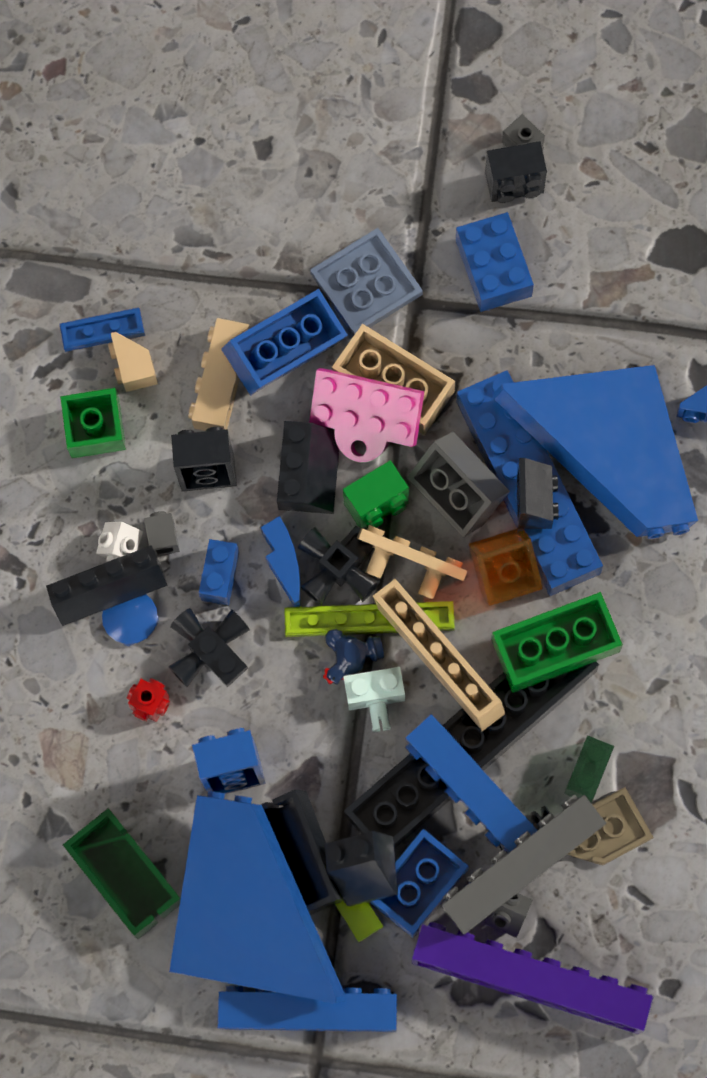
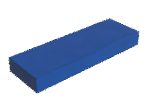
(98, 329)

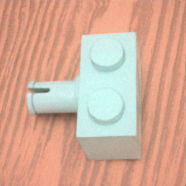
(375, 691)

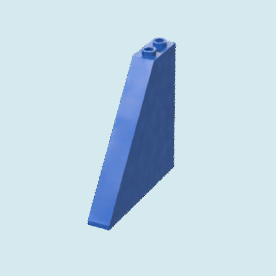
(614, 440)
(243, 909)

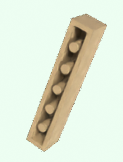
(439, 655)

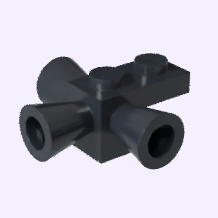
(338, 565)
(209, 648)

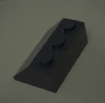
(307, 468)

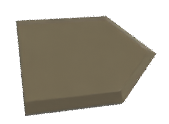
(621, 834)

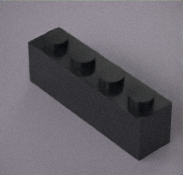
(106, 585)

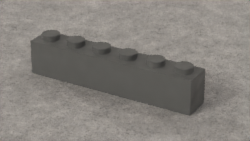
(523, 864)

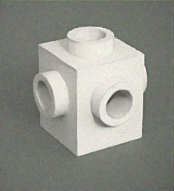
(118, 540)

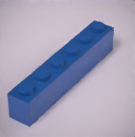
(468, 784)
(293, 1013)

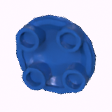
(131, 620)

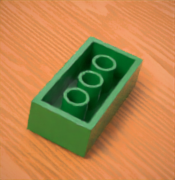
(556, 642)

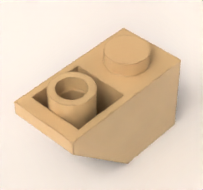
(134, 363)

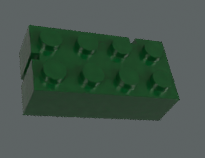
(122, 873)

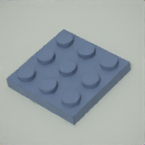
(366, 281)

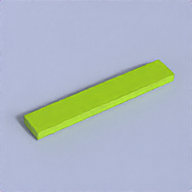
(357, 619)

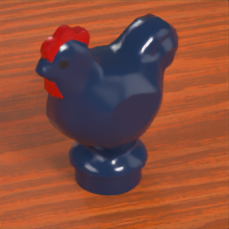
(350, 654)

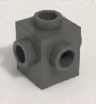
(510, 915)

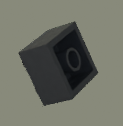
(515, 172)

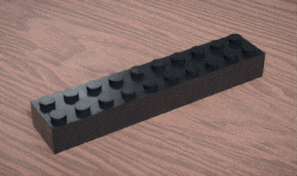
(411, 796)

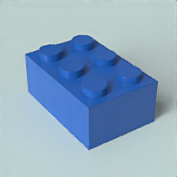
(494, 262)
(423, 878)

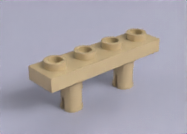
(435, 567)

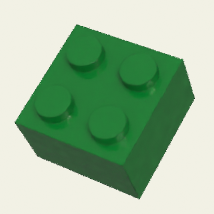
(93, 423)
(376, 496)

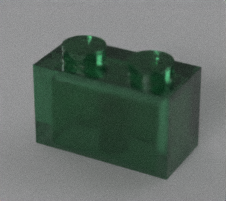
(589, 768)

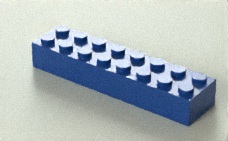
(561, 553)

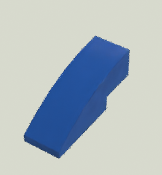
(283, 559)

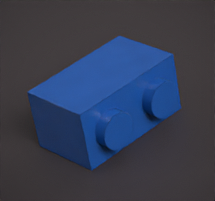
(219, 572)

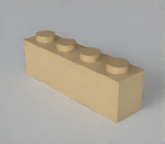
(219, 380)

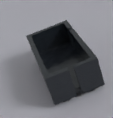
(303, 848)

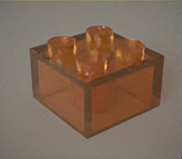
(505, 566)

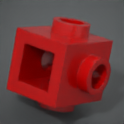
(153, 708)

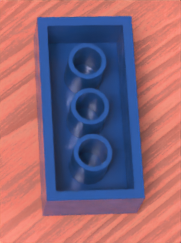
(284, 342)
(228, 762)

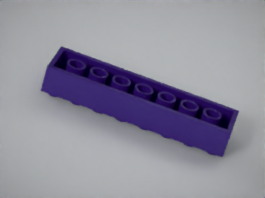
(533, 979)

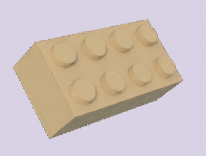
(379, 359)

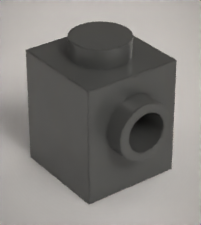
(522, 132)

